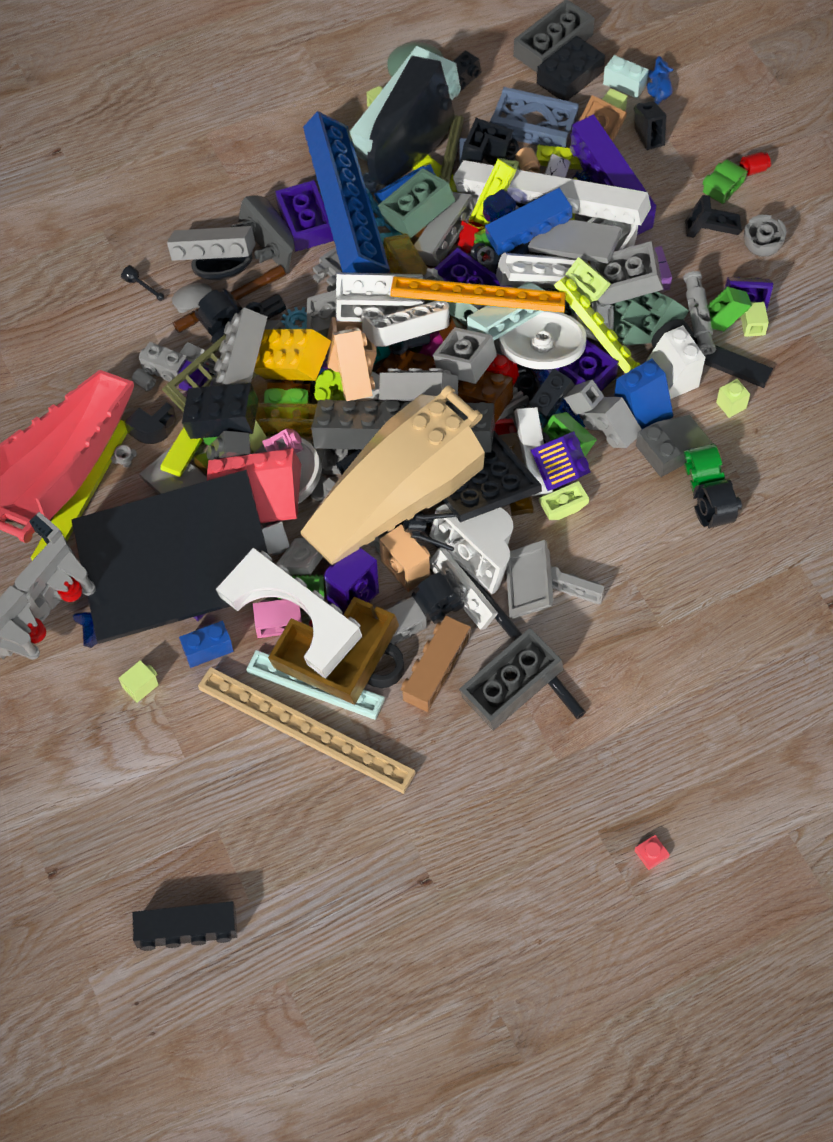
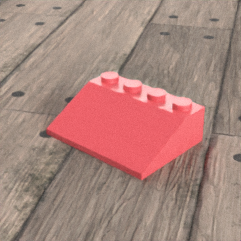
(273, 481)

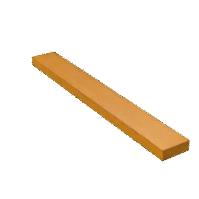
(478, 294)

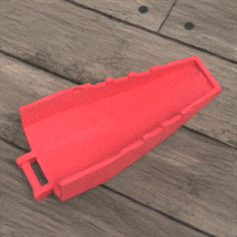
(58, 451)

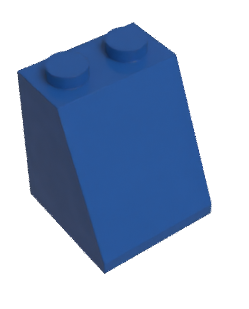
(646, 393)

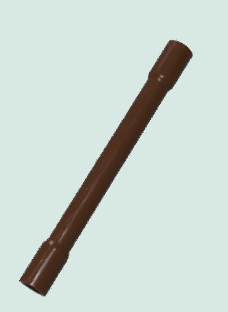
(267, 278)

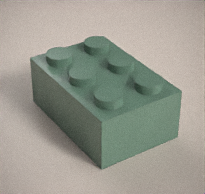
(416, 203)

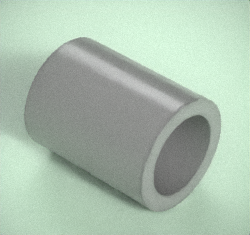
(143, 379)

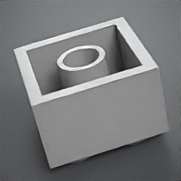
(465, 354)

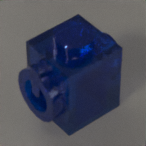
(498, 205)

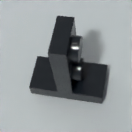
(705, 217)

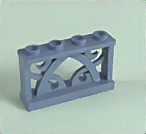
(543, 133)

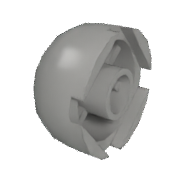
(764, 235)

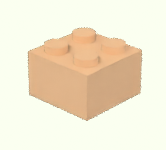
(405, 558)

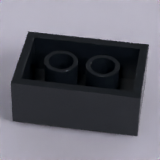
(570, 69)
(220, 409)

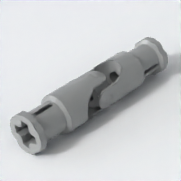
(699, 312)

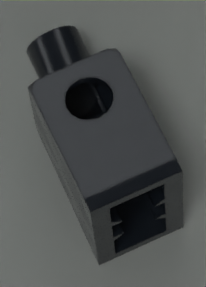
(650, 118)

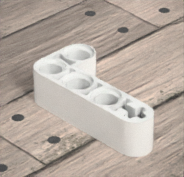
(405, 324)

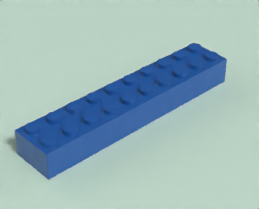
(345, 196)

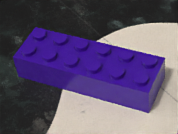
(604, 161)

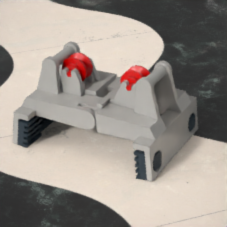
(38, 589)

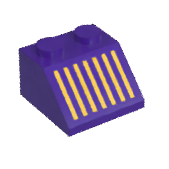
(560, 461)

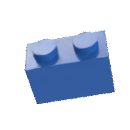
(206, 644)

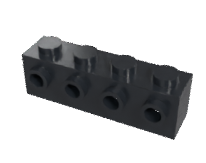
(184, 925)

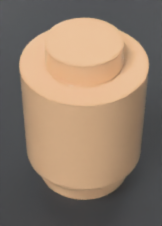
(528, 160)

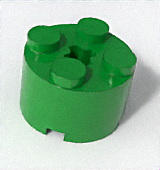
(703, 464)

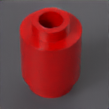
(755, 163)

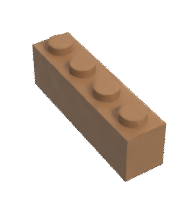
(436, 663)

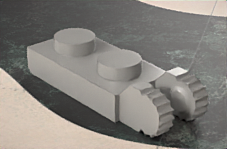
(578, 587)

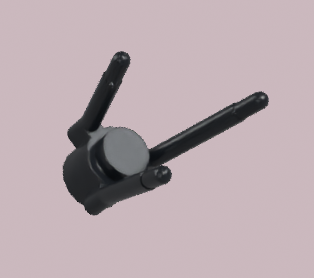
(418, 524)

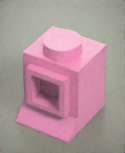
(284, 440)

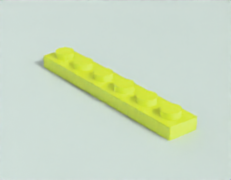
(595, 323)

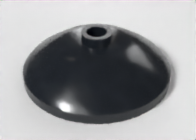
(220, 268)

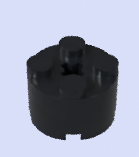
(216, 310)
(716, 503)
(439, 596)

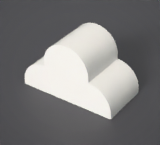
(478, 544)

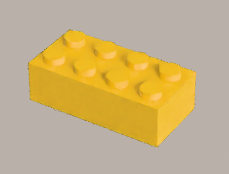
(291, 354)

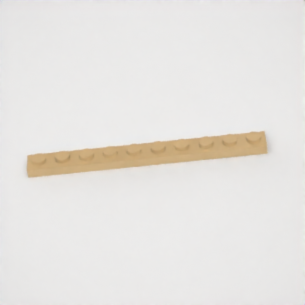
(307, 730)

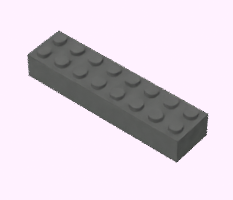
(354, 423)

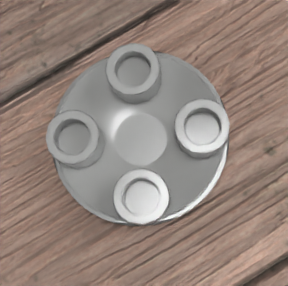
(189, 296)

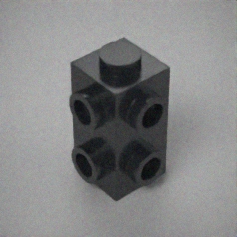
(468, 68)

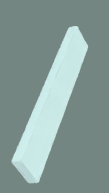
(367, 704)

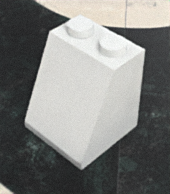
(680, 361)

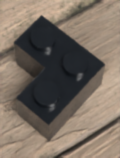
(486, 139)

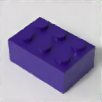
(305, 215)
(352, 578)

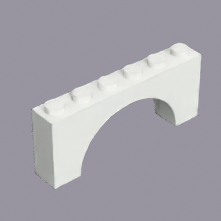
(260, 578)

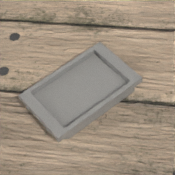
(529, 579)

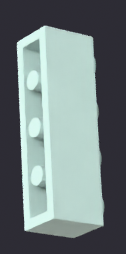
(501, 320)

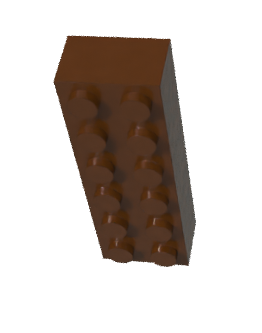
(488, 389)

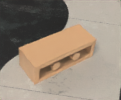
(353, 364)

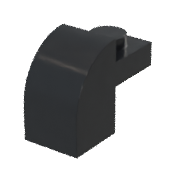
(150, 428)

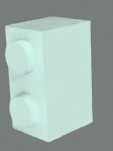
(625, 76)

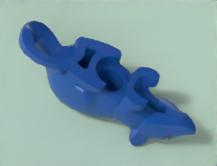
(661, 85)

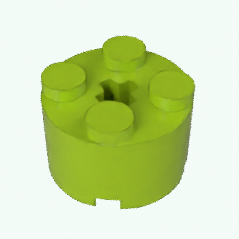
(329, 386)

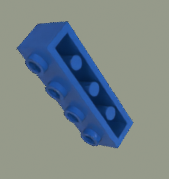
(528, 221)

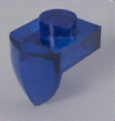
(86, 621)

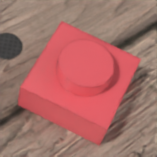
(651, 852)

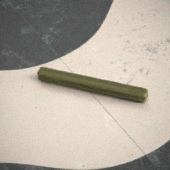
(451, 149)

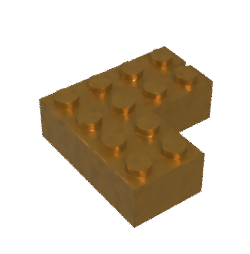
(355, 669)

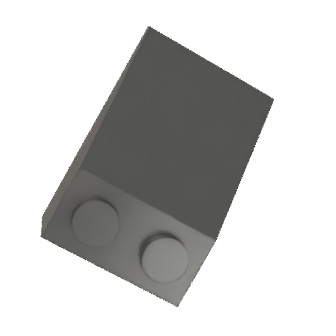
(667, 440)

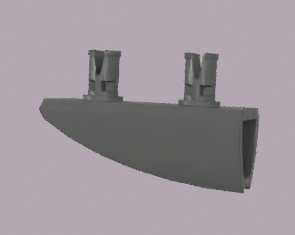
(268, 230)

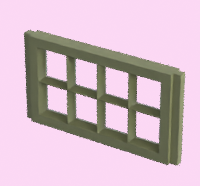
(171, 390)

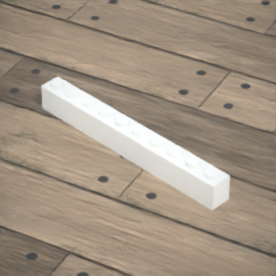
(585, 197)

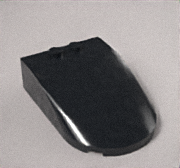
(410, 121)

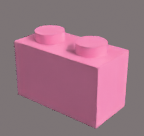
(273, 616)

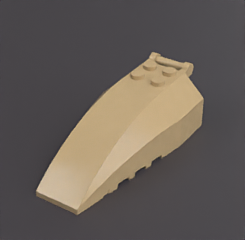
(402, 470)

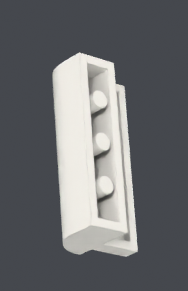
(540, 270)
(368, 290)

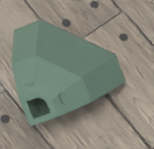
(642, 316)

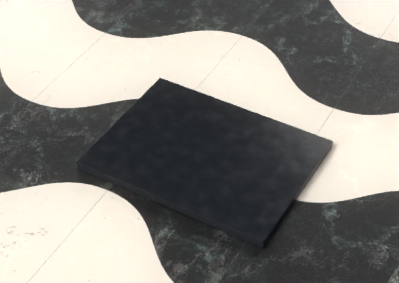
(166, 554)

